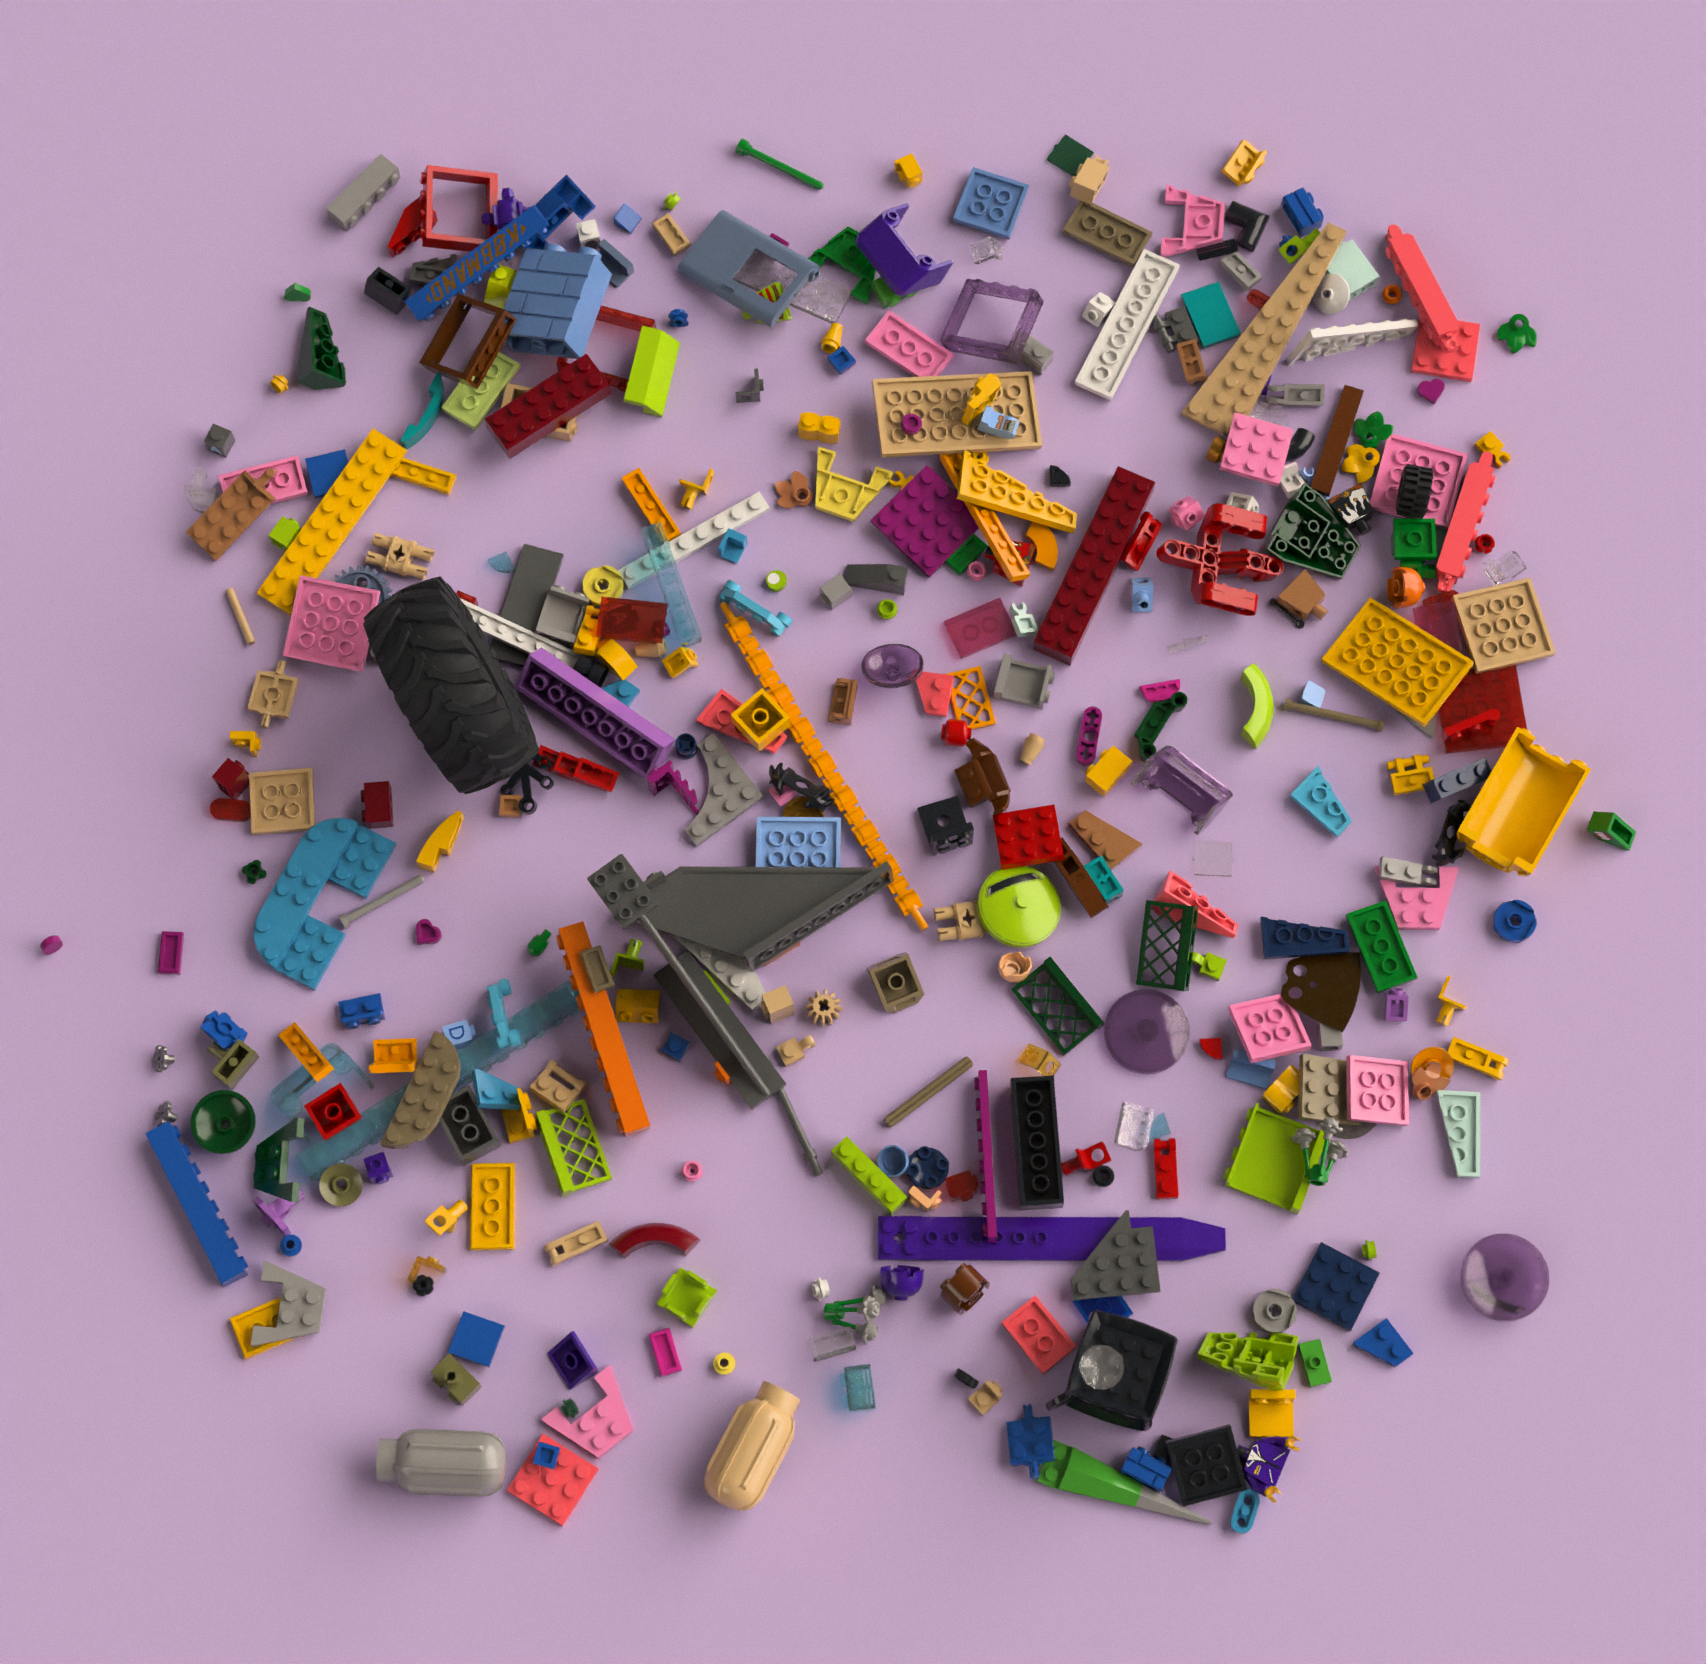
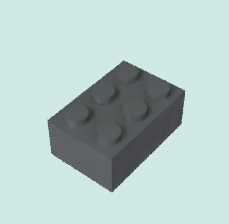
(468, 1127)

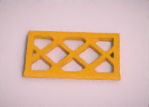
(982, 687)

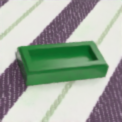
(966, 554)

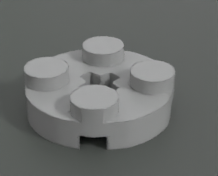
(1263, 1317)

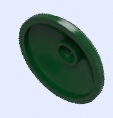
(214, 1111)

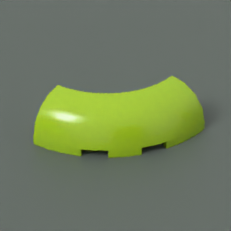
(1263, 705)

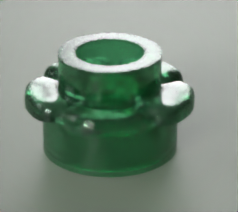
(570, 1408)

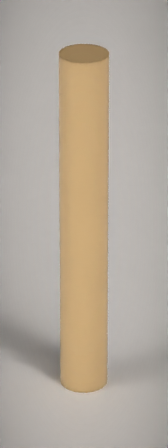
(240, 616)

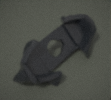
(817, 796)
(1445, 845)

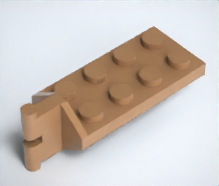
(232, 513)

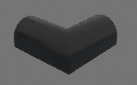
(1251, 221)

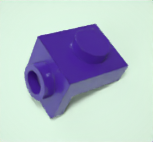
(378, 1168)

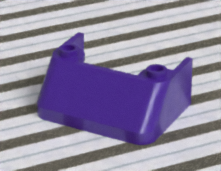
(893, 257)

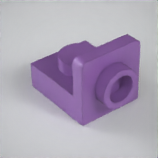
(1396, 1005)

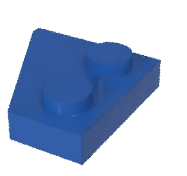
(1384, 1343)

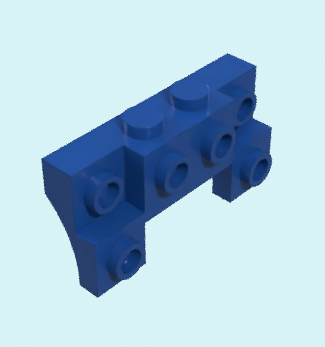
(560, 204)

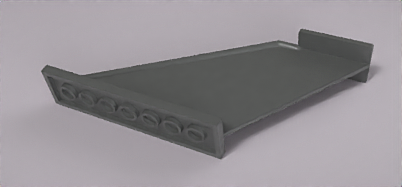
(757, 909)
(691, 988)

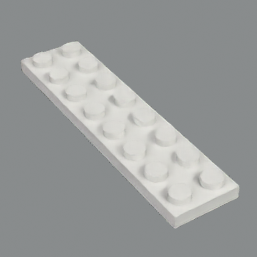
(1127, 324)

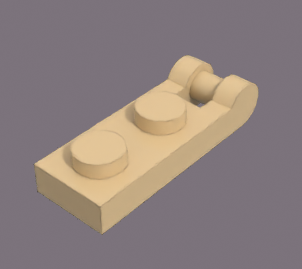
(576, 1243)

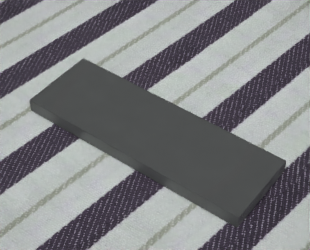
(525, 599)

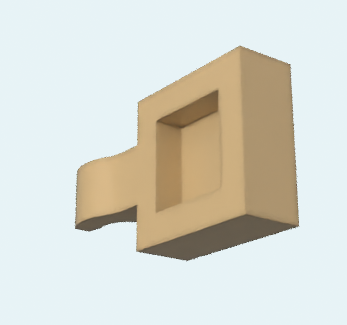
(792, 1051)

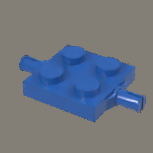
(1030, 1441)

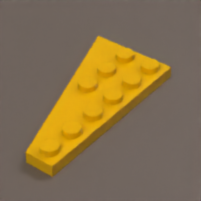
(1008, 495)

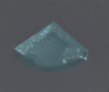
(501, 563)
(1159, 1127)

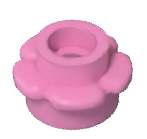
(977, 566)
(697, 1170)

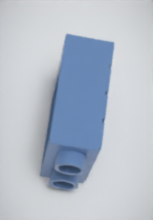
(556, 300)

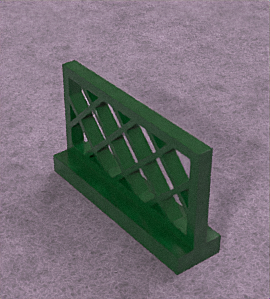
(1185, 947)
(1075, 999)

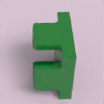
(1413, 539)

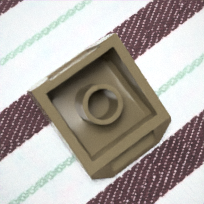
(896, 982)

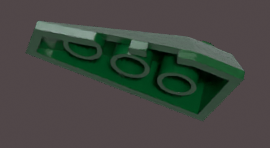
(318, 356)

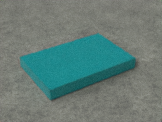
(1210, 315)

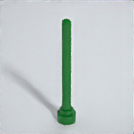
(744, 148)

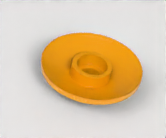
(1434, 1054)

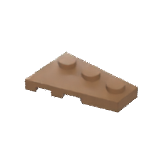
(1104, 839)

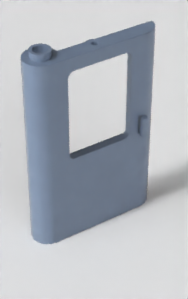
(723, 252)

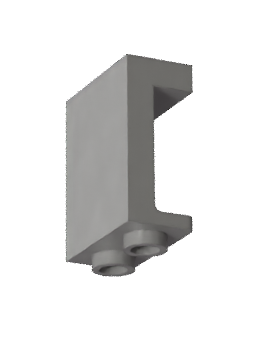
(562, 616)
(1023, 682)

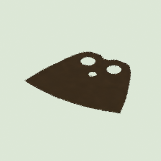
(1336, 988)

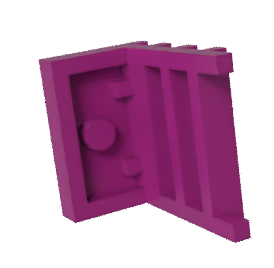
(664, 776)

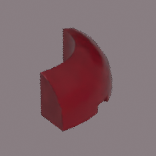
(654, 1233)

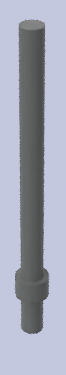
(809, 1153)

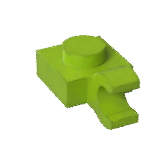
(1211, 965)

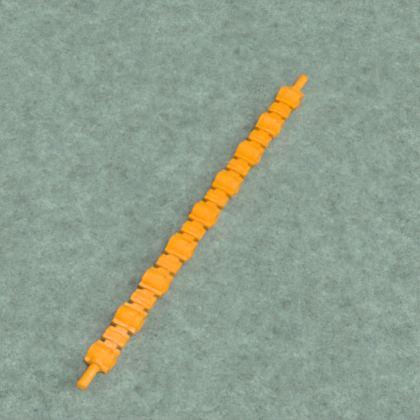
(822, 763)

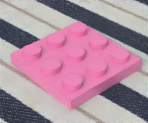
(1256, 449)
(1269, 1028)
(1377, 1090)

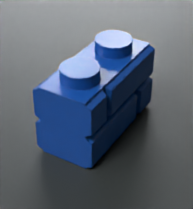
(1302, 211)
(1146, 1469)

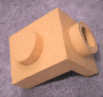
(918, 1199)

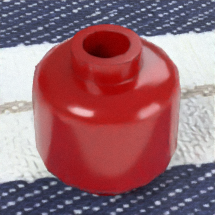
(955, 733)

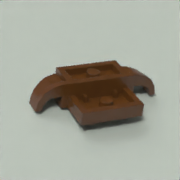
(983, 778)

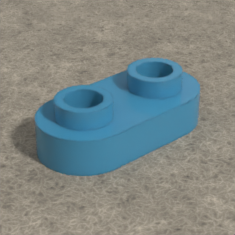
(1244, 1511)

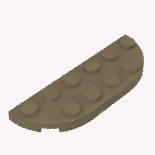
(425, 1095)

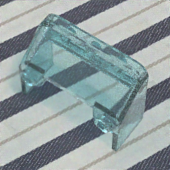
(287, 1093)

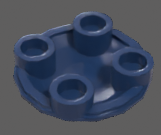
(927, 1168)

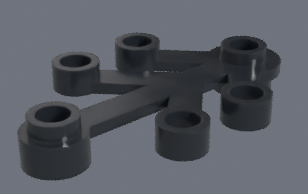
(524, 774)

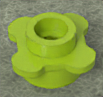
(671, 201)

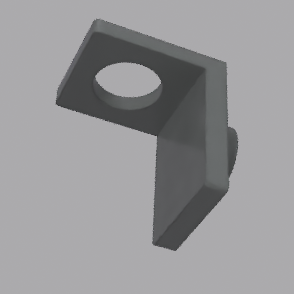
(755, 395)

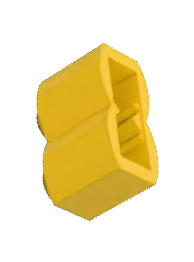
(823, 428)
(1283, 1091)

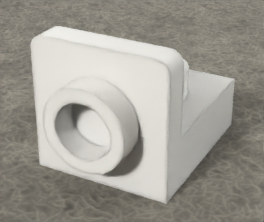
(1243, 501)

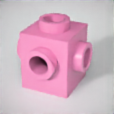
(1186, 513)

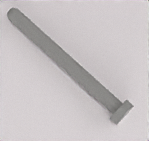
(345, 920)

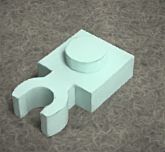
(1023, 623)

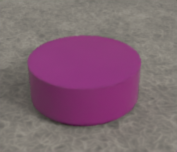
(911, 424)
(51, 944)

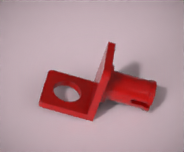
(1085, 1160)

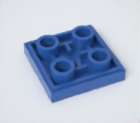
(325, 470)
(476, 1339)

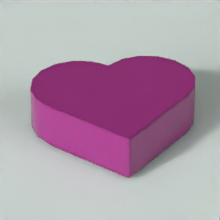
(1431, 390)
(427, 933)

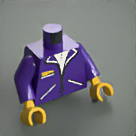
(1266, 1462)

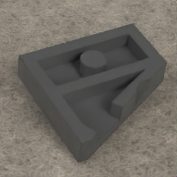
(426, 271)

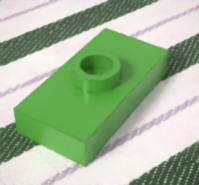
(1314, 1363)

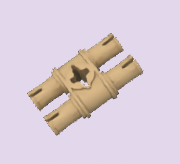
(396, 547)
(961, 929)

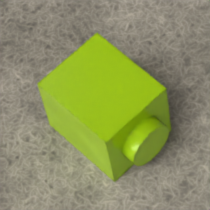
(284, 533)

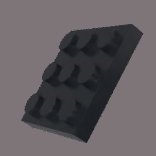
(1206, 1465)

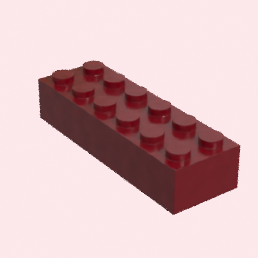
(548, 406)

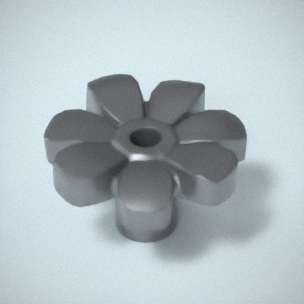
(162, 1058)
(165, 1114)

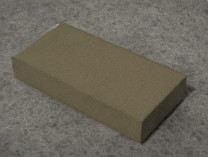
(597, 969)

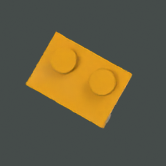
(394, 1055)

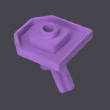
(276, 1212)

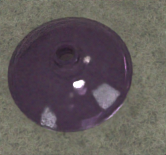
(892, 666)

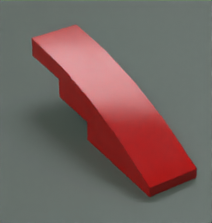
(578, 769)

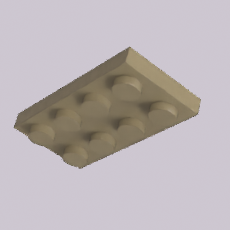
(1107, 232)

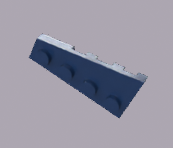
(1291, 940)

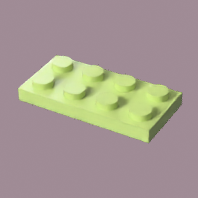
(473, 405)

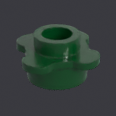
(250, 867)

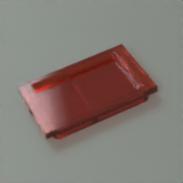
(631, 620)

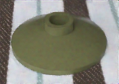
(341, 1195)

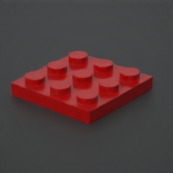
(1028, 837)

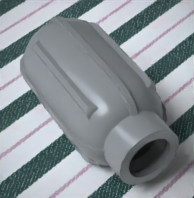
(443, 1462)

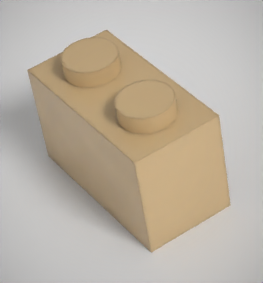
(777, 1004)

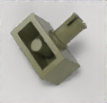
(232, 1063)
(455, 1379)

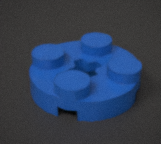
(1503, 925)

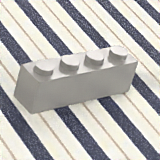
(363, 192)

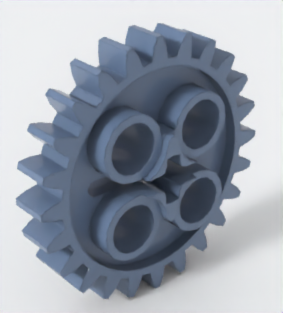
(374, 582)

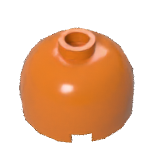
(1404, 587)

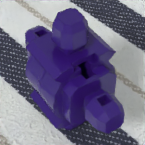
(504, 211)

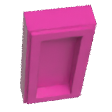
(665, 1352)

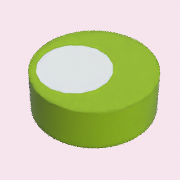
(776, 580)

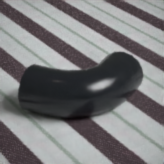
(1299, 444)

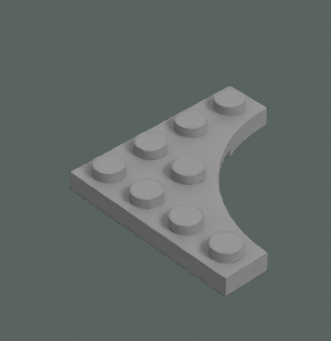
(728, 792)

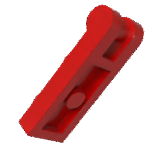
(1141, 541)
(1471, 725)
(1165, 1169)

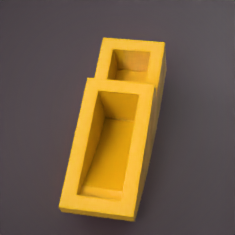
(440, 842)

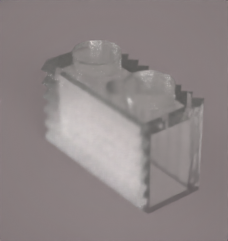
(832, 1344)

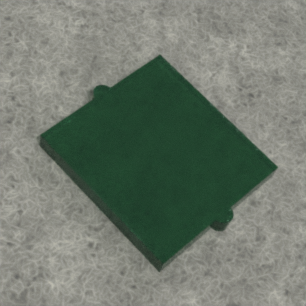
(1069, 155)

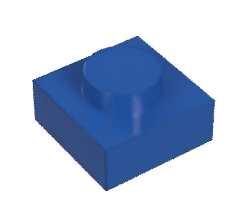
(841, 360)
(675, 1047)
(546, 1455)

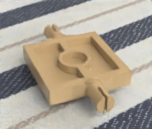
(273, 694)

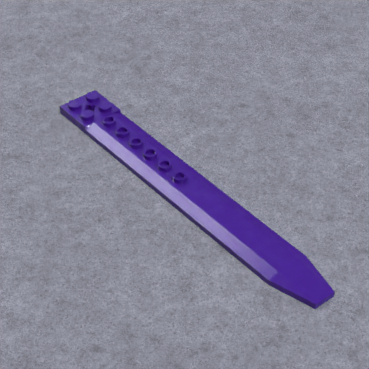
(1035, 1238)

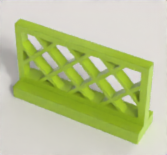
(555, 1154)

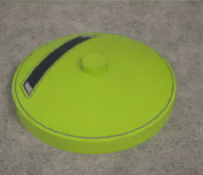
(1018, 906)

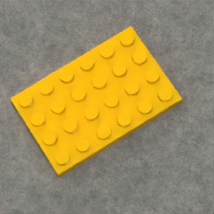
(1397, 662)

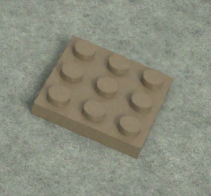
(1323, 1089)

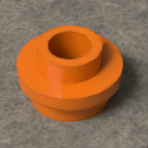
(1394, 289)

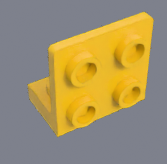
(520, 1123)
(1271, 1412)

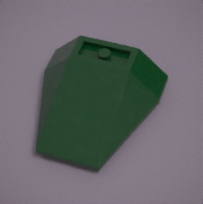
(1312, 535)

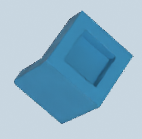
(732, 546)

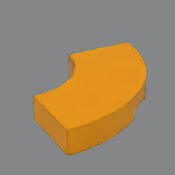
(1045, 545)

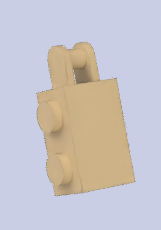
(1089, 179)

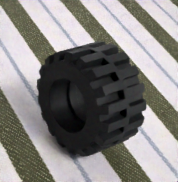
(1414, 491)

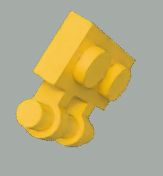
(1412, 780)

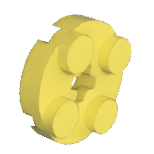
(600, 575)

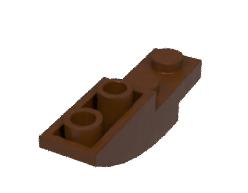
(1080, 882)

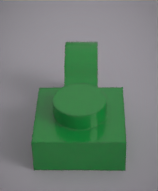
(1425, 571)

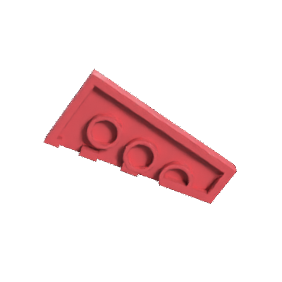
(718, 717)

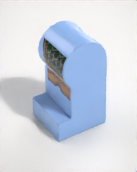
(998, 424)

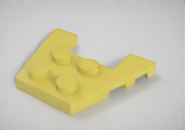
(844, 495)

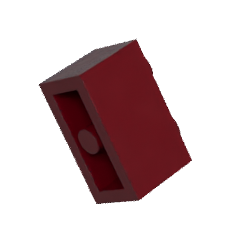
(231, 778)
(378, 804)

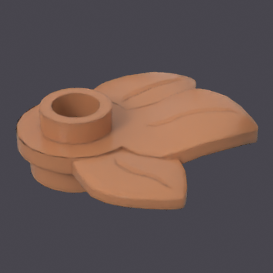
(792, 490)
(1428, 1081)

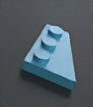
(1320, 802)

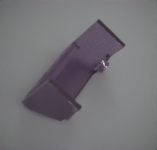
(1186, 784)

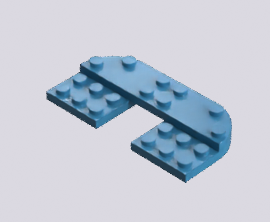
(328, 851)

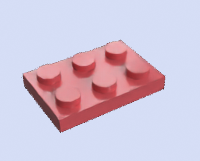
(1039, 1335)

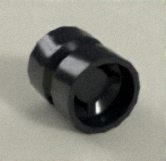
(592, 671)

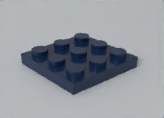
(1335, 1286)

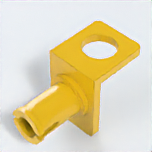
(692, 490)
(1448, 1005)
(446, 1217)

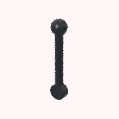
(1299, 623)

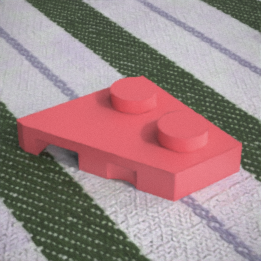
(935, 692)

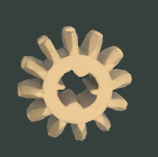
(814, 1007)

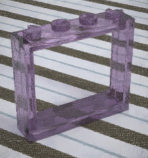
(987, 349)

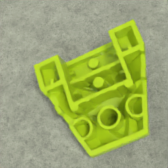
(1257, 1360)

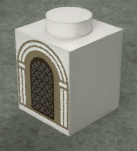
(588, 234)

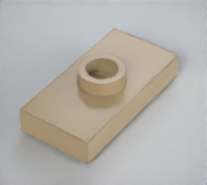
(671, 234)

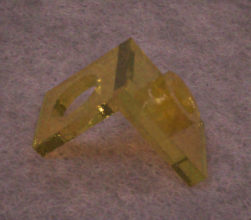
(1038, 1059)
(429, 1262)

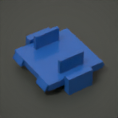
(222, 1029)

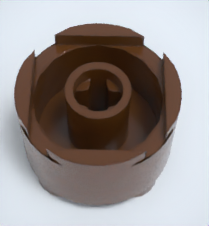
(964, 1288)

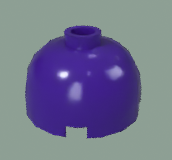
(901, 1281)

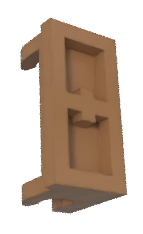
(1191, 362)
(843, 701)

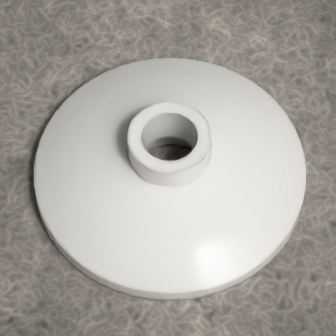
(1338, 297)

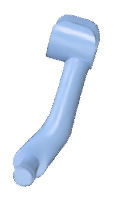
(1308, 477)

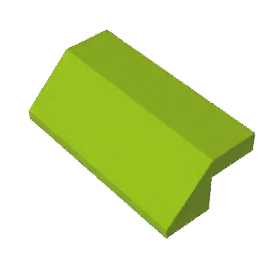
(652, 371)

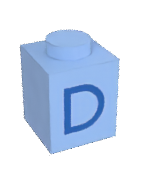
(460, 1033)

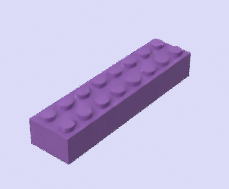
(593, 712)

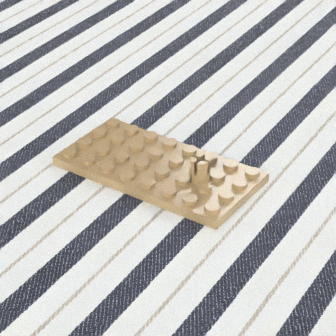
(940, 406)

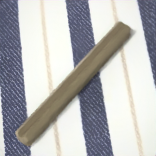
(928, 1091)

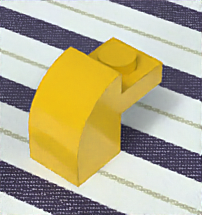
(615, 658)

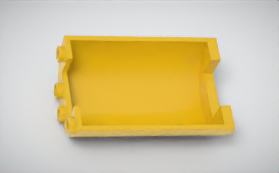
(1521, 805)

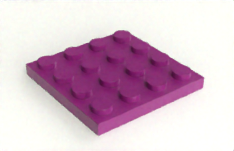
(926, 521)

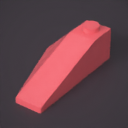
(1178, 891)

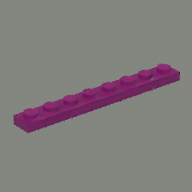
(986, 1164)

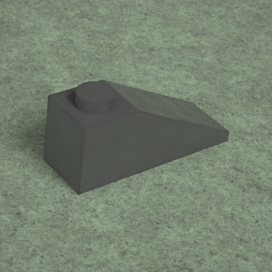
(877, 577)

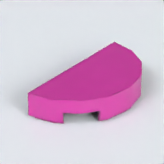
(1160, 691)

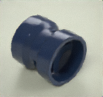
(684, 742)

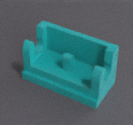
(1104, 879)

